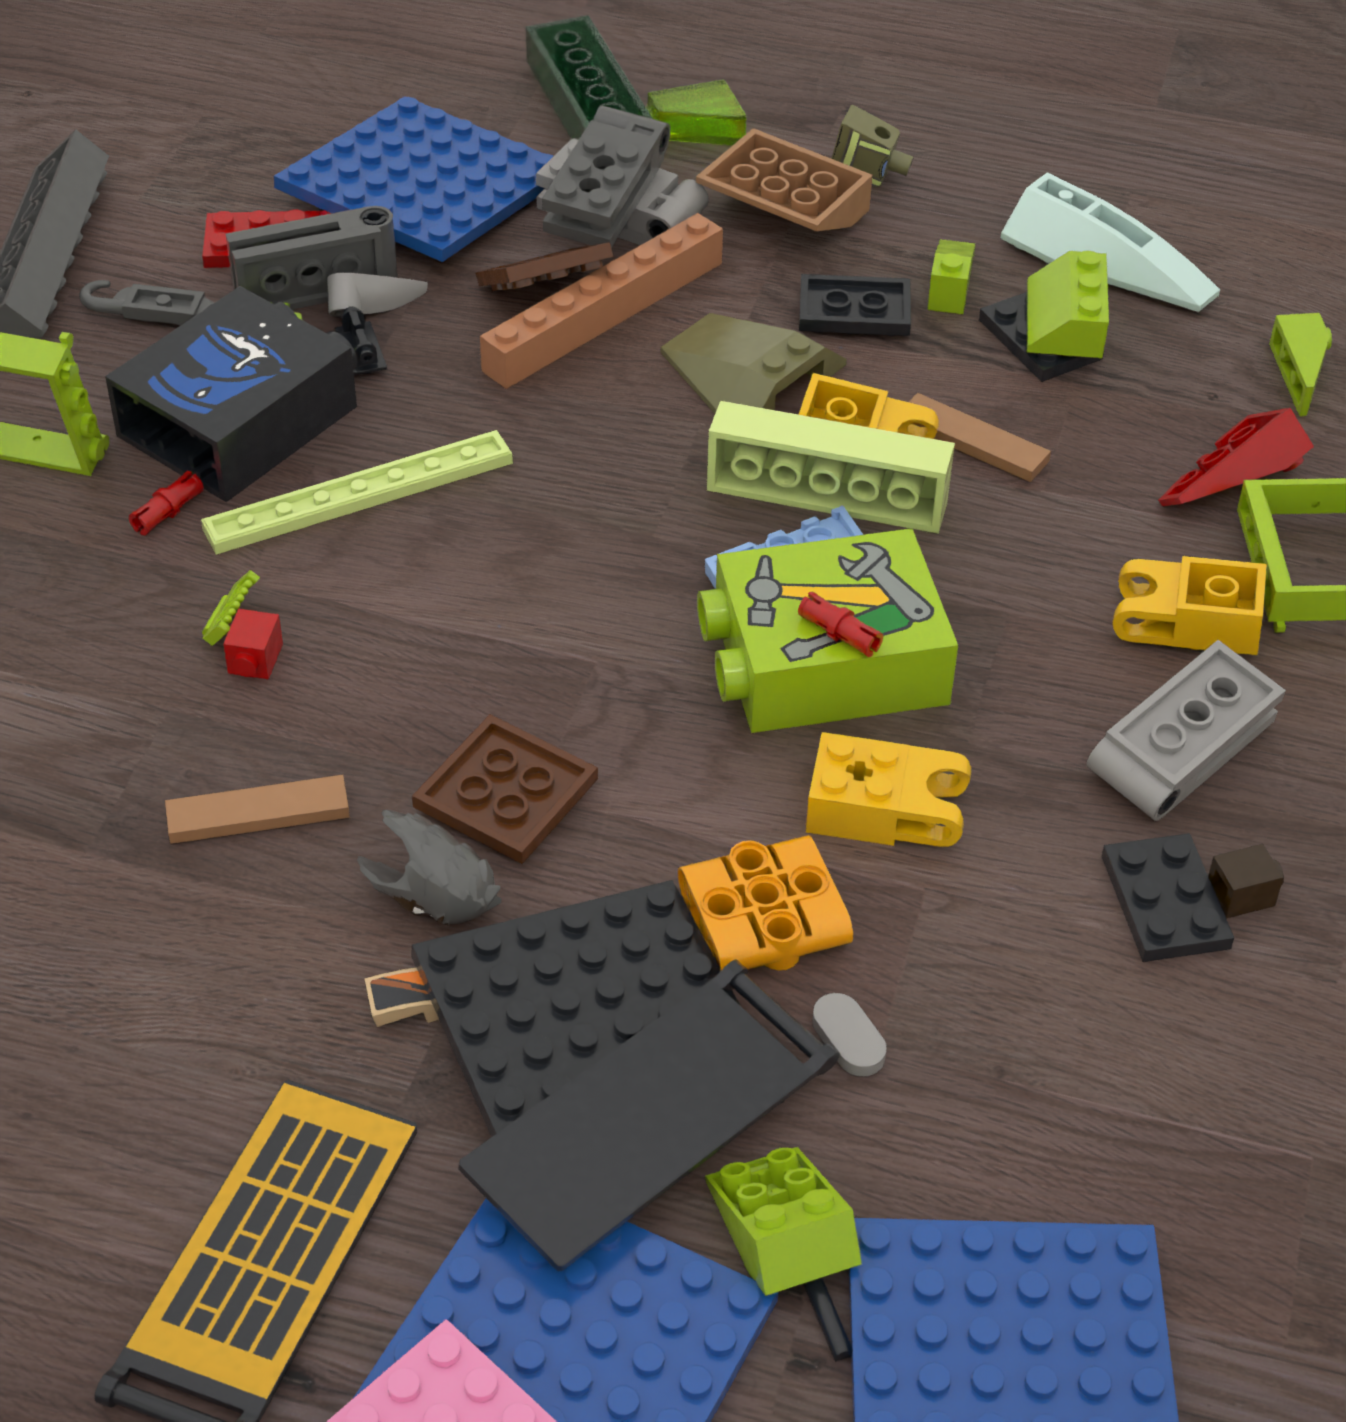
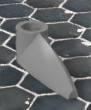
(370, 292)

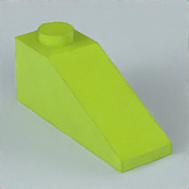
(950, 276)
(1299, 350)

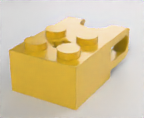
(866, 407)
(1192, 603)
(886, 792)

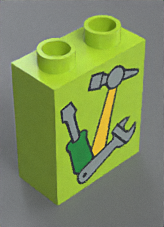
(791, 668)

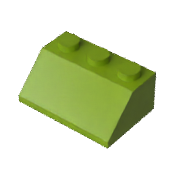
(1069, 306)

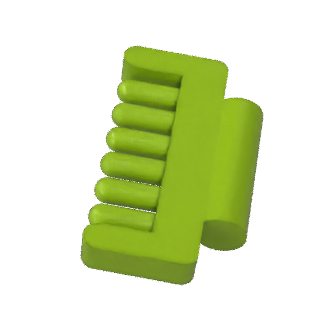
(226, 609)

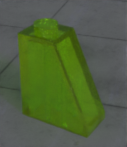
(699, 113)

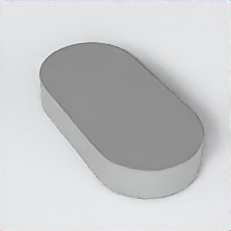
(851, 1033)

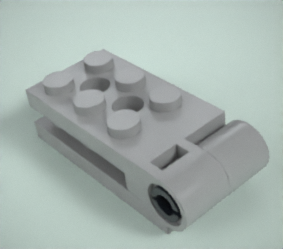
(657, 211)
(1186, 730)

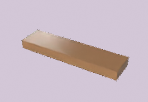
(986, 441)
(256, 809)

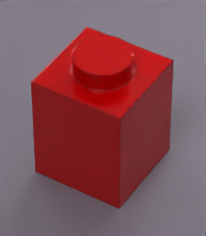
(253, 644)

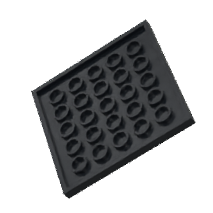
(560, 990)

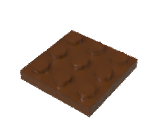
(545, 267)
(505, 788)

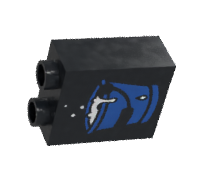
(233, 391)

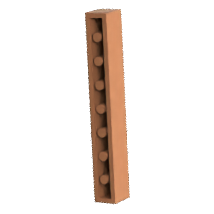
(600, 300)

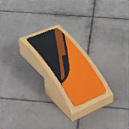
(398, 996)

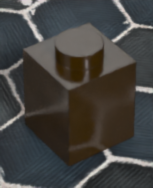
(1246, 880)

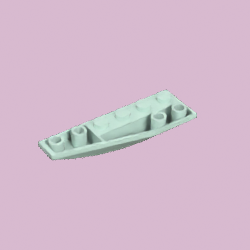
(1064, 218)

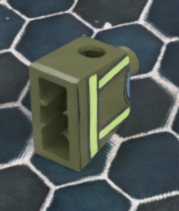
(870, 146)

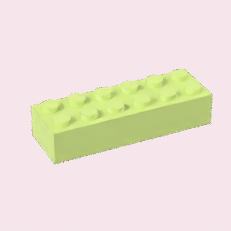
(828, 466)

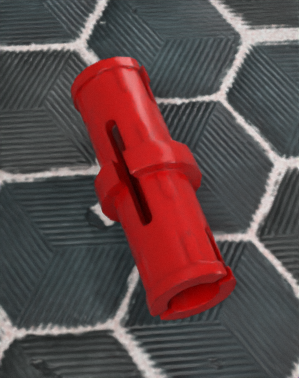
(166, 503)
(840, 624)

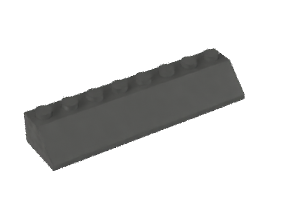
(46, 234)

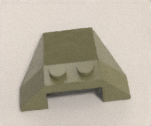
(745, 360)

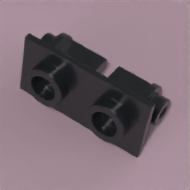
(363, 340)

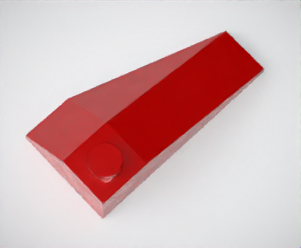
(1248, 451)

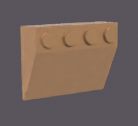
(790, 182)

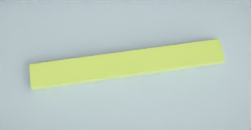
(356, 492)

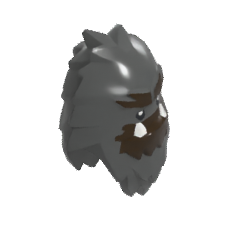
(440, 876)

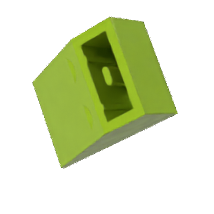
(785, 1219)

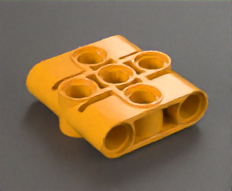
(766, 904)

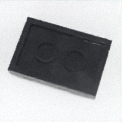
(855, 305)
(1009, 325)
(1167, 897)

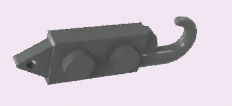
(147, 302)

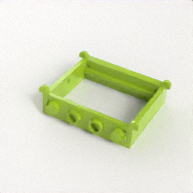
(68, 452)
(1290, 496)

